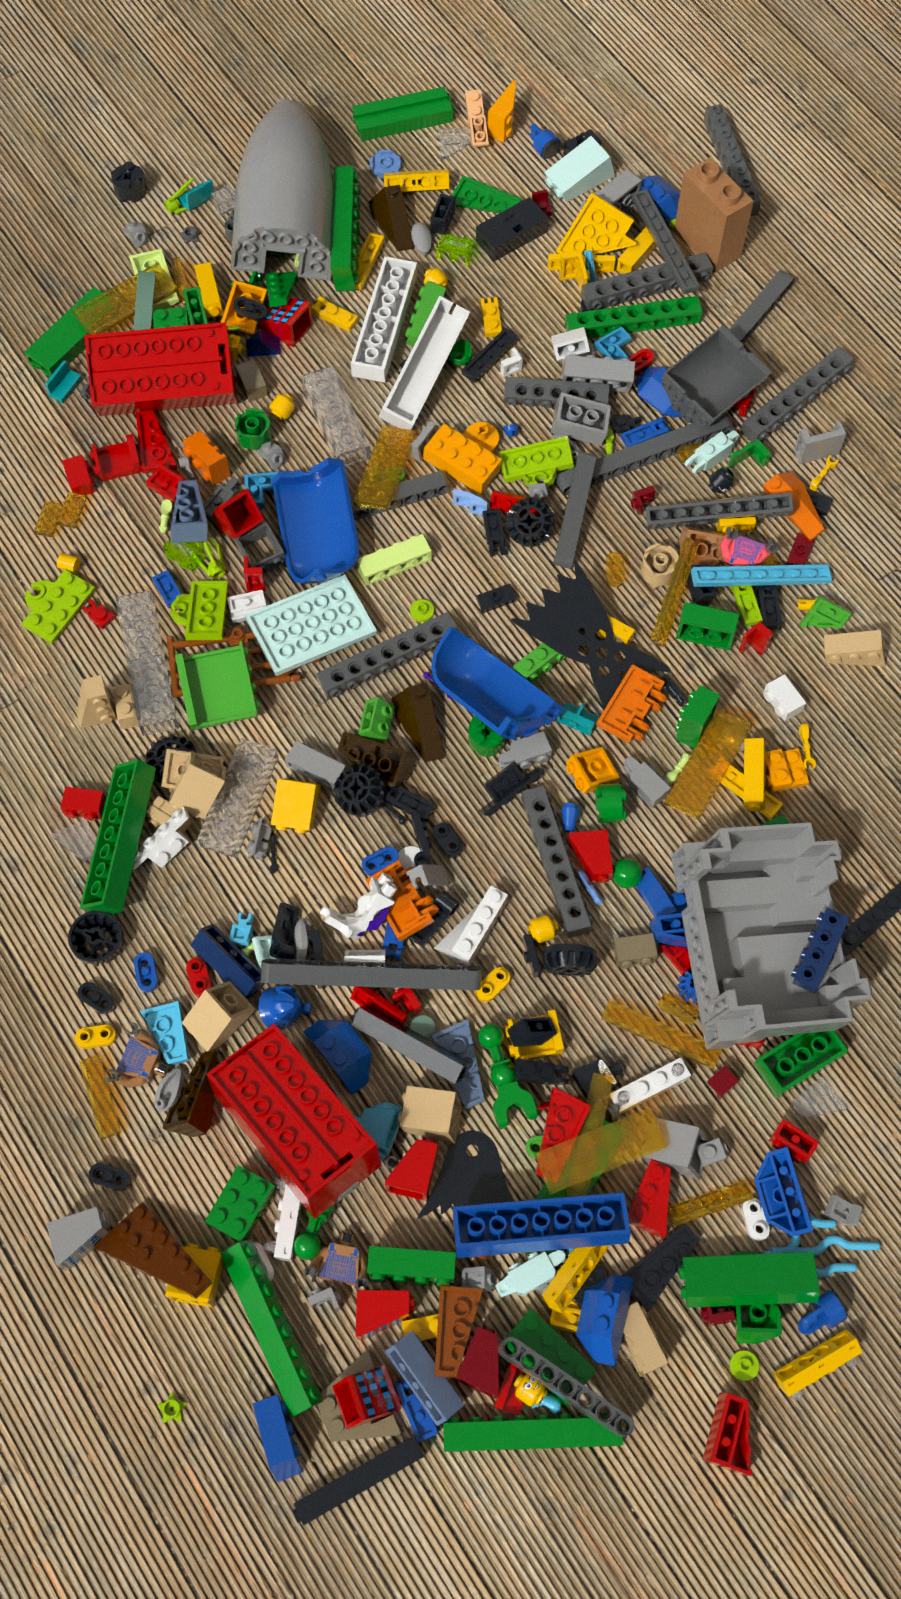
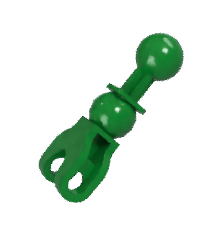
(503, 1076)
(308, 1244)

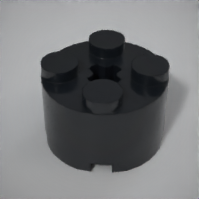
(129, 182)

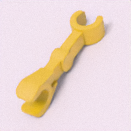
(817, 480)
(804, 734)

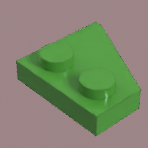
(825, 614)

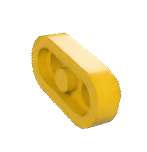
(494, 984)
(95, 1037)

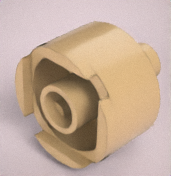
(658, 564)

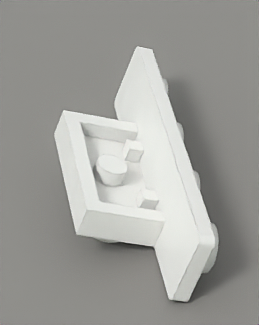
(165, 842)

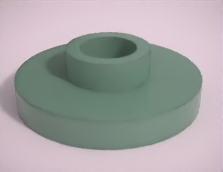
(423, 1025)

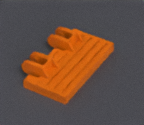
(631, 701)
(404, 913)

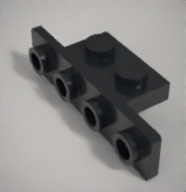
(507, 784)

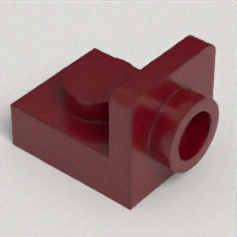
(542, 201)
(641, 497)
(720, 1317)

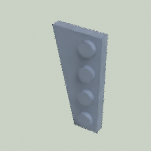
(459, 1041)

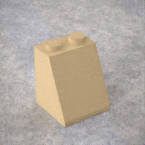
(198, 785)
(217, 1015)
(430, 1113)

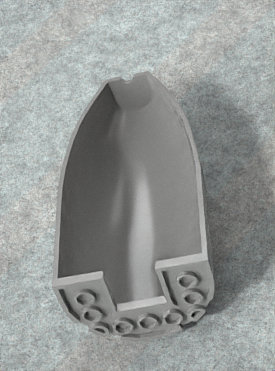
(284, 194)

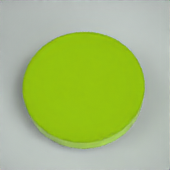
(421, 610)
(744, 1365)

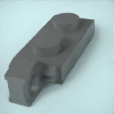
(221, 495)

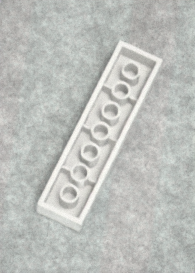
(384, 319)

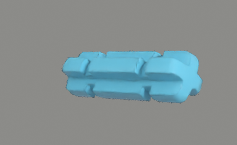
(590, 265)

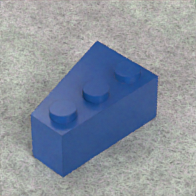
(669, 929)
(277, 1438)

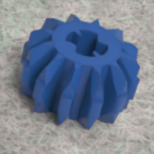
(685, 987)

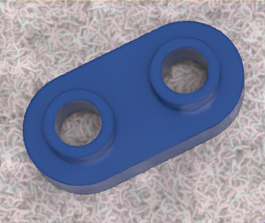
(379, 860)
(145, 973)

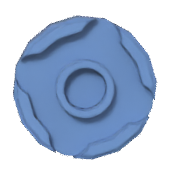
(385, 162)

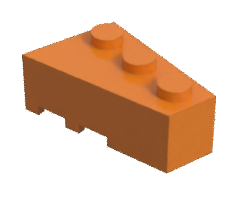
(206, 458)

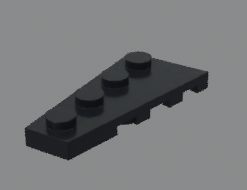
(660, 1265)

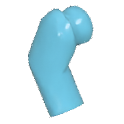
(551, 1402)

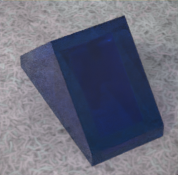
(263, 344)

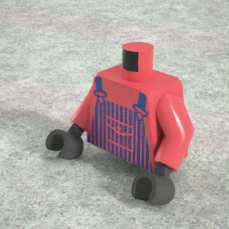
(744, 551)

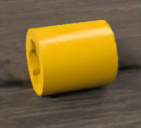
(68, 562)

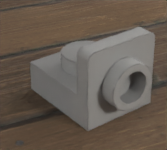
(479, 1278)

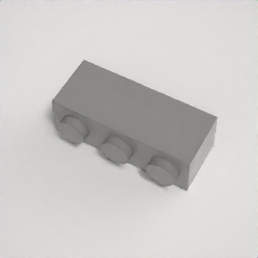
(314, 764)

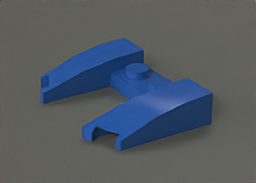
(657, 899)

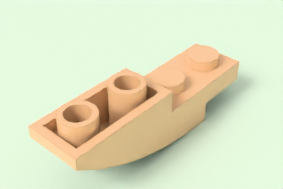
(476, 118)

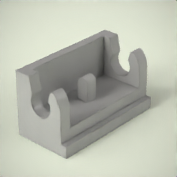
(429, 874)

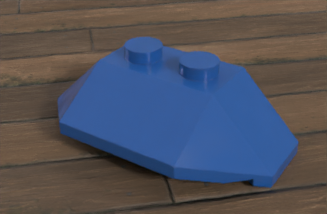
(664, 196)
(651, 390)
(342, 1052)
(783, 1194)
(604, 1318)

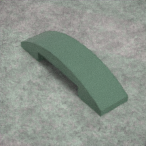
(144, 300)

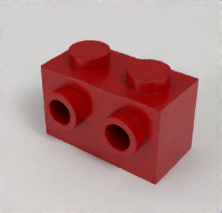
(798, 1142)

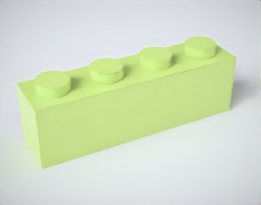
(394, 559)

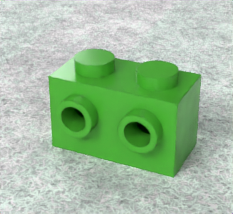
(376, 719)

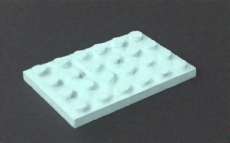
(310, 624)

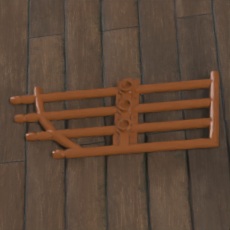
(234, 637)

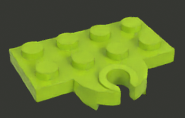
(537, 461)
(55, 605)
(202, 610)

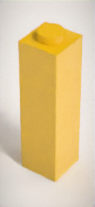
(636, 255)
(208, 289)
(754, 773)

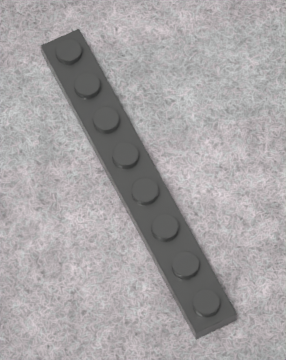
(665, 242)

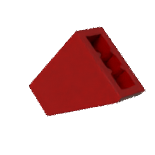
(594, 853)

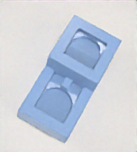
(475, 503)

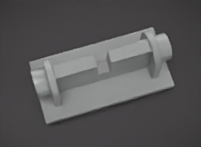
(256, 846)

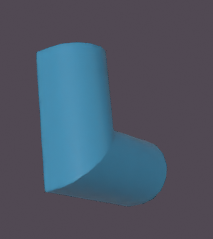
(611, 344)
(257, 484)

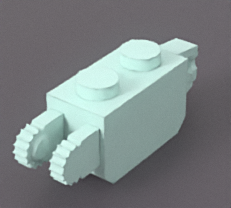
(712, 451)
(530, 1275)

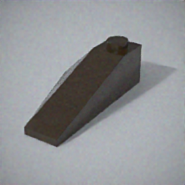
(390, 212)
(417, 716)
(389, 761)
(195, 1107)

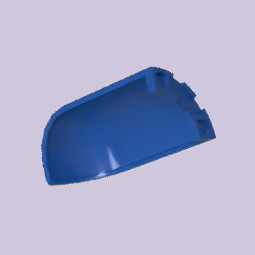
(316, 521)
(490, 688)

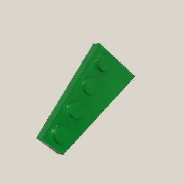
(482, 197)
(280, 286)

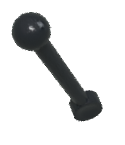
(401, 820)
(273, 869)

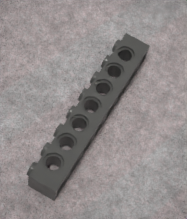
(729, 153)
(640, 283)
(797, 395)
(711, 511)
(377, 653)
(572, 925)

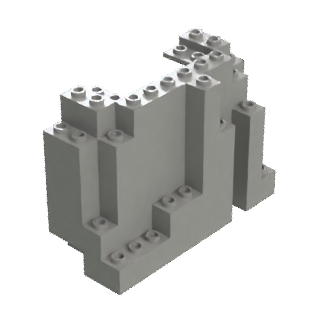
(745, 926)

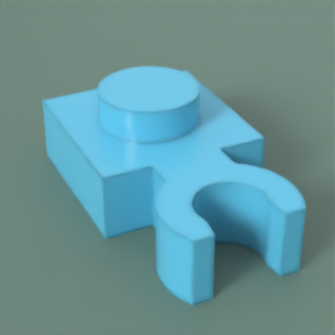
(242, 932)

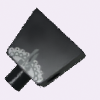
(583, 1074)

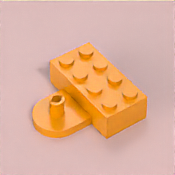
(466, 455)

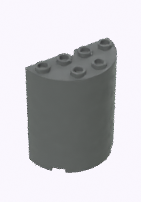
(712, 378)

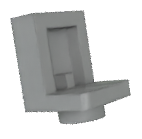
(137, 233)
(273, 454)
(539, 490)
(712, 1152)
(843, 1211)
(321, 1296)

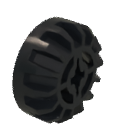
(546, 521)
(158, 762)
(364, 800)
(88, 928)
(569, 960)

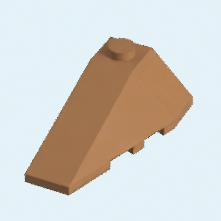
(708, 544)

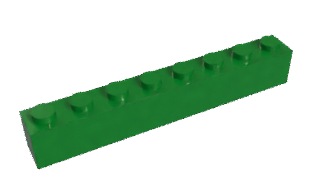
(271, 1328)
(527, 1434)

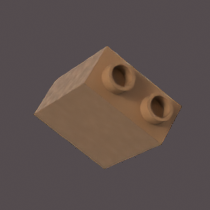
(713, 214)

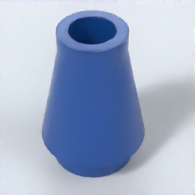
(570, 815)

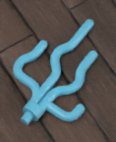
(823, 1245)

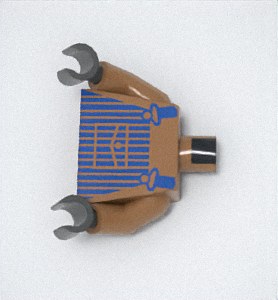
(139, 1061)
(340, 1264)

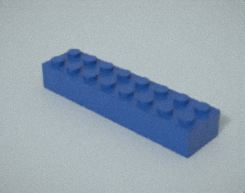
(541, 1225)

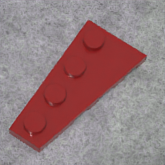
(152, 443)
(563, 1120)

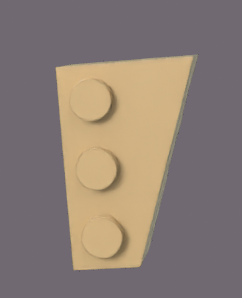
(855, 648)
(95, 703)
(642, 1342)

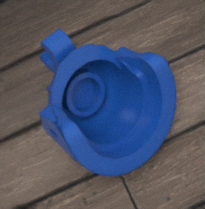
(281, 1007)

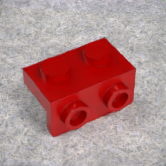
(164, 482)

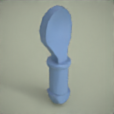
(590, 888)

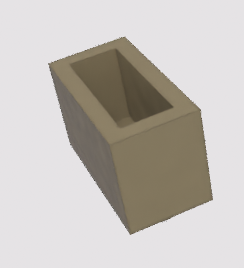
(251, 380)
(635, 950)

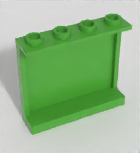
(217, 687)

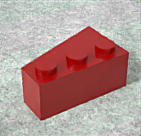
(651, 1200)

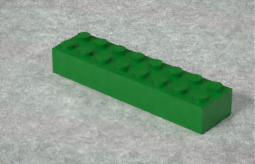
(345, 228)
(118, 837)

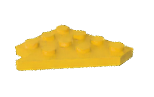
(598, 228)

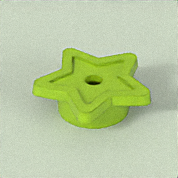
(176, 1413)

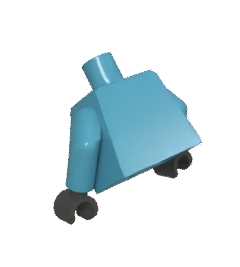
(382, 1126)

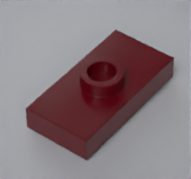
(800, 550)

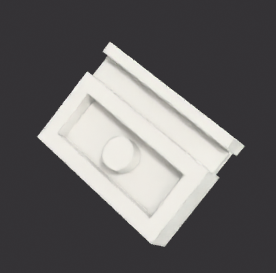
(244, 604)

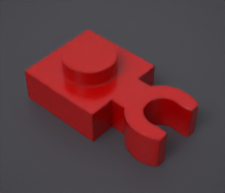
(99, 615)

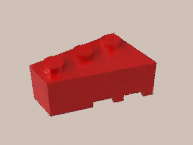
(729, 1435)

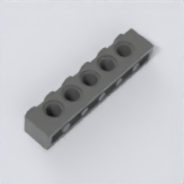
(548, 387)

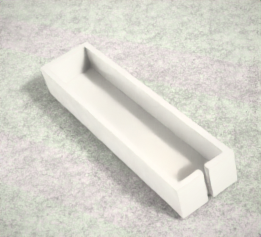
(423, 364)

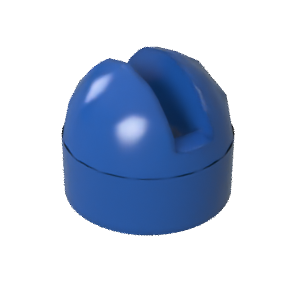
(511, 429)

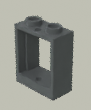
(256, 533)

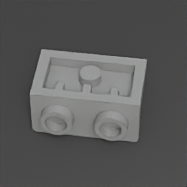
(418, 444)

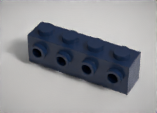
(820, 951)
(227, 960)

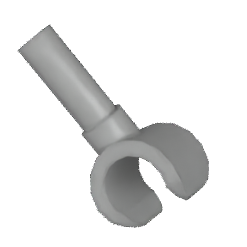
(184, 462)

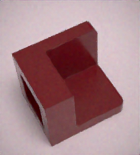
(722, 1082)

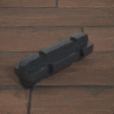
(674, 691)

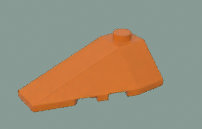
(804, 512)

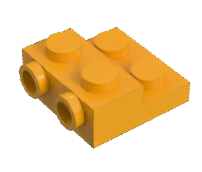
(590, 769)
(784, 770)

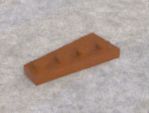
(455, 1322)

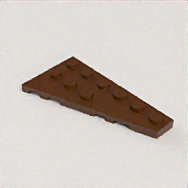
(151, 1249)

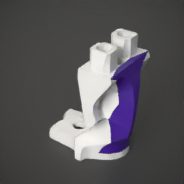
(370, 911)

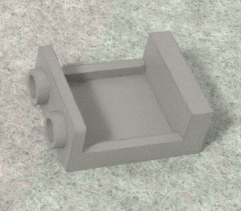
(821, 445)

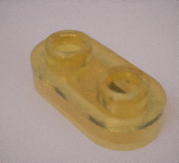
(615, 571)

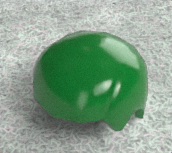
(460, 353)
(627, 873)

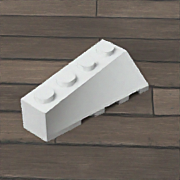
(469, 935)

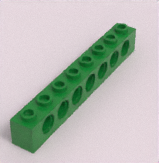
(637, 317)

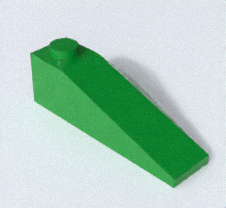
(756, 1322)

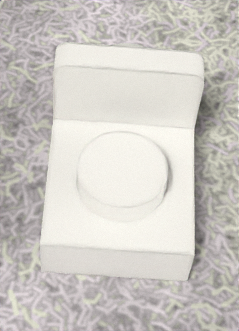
(512, 364)

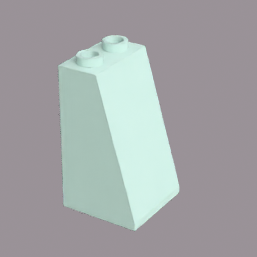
(580, 170)

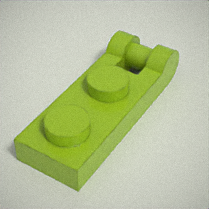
(747, 605)

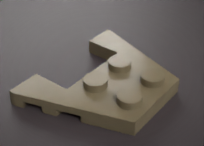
(333, 1418)

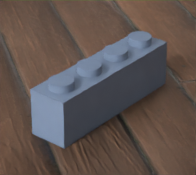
(418, 1371)

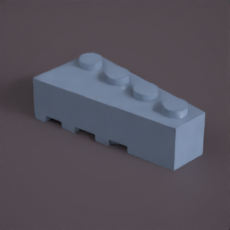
(189, 517)

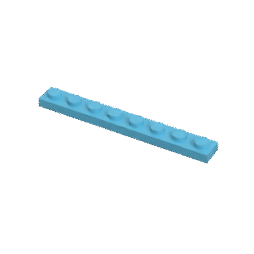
(760, 575)

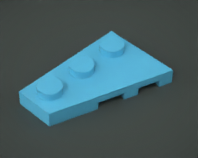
(168, 1030)

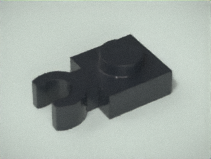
(622, 423)

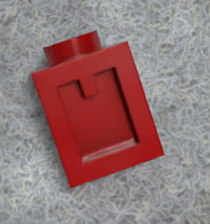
(410, 1001)

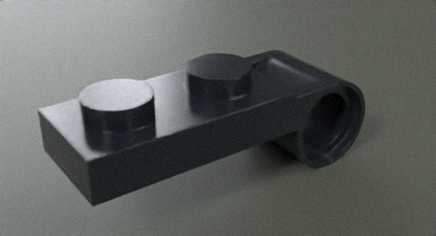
(423, 842)
(446, 907)
(284, 932)

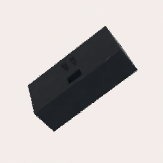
(512, 229)

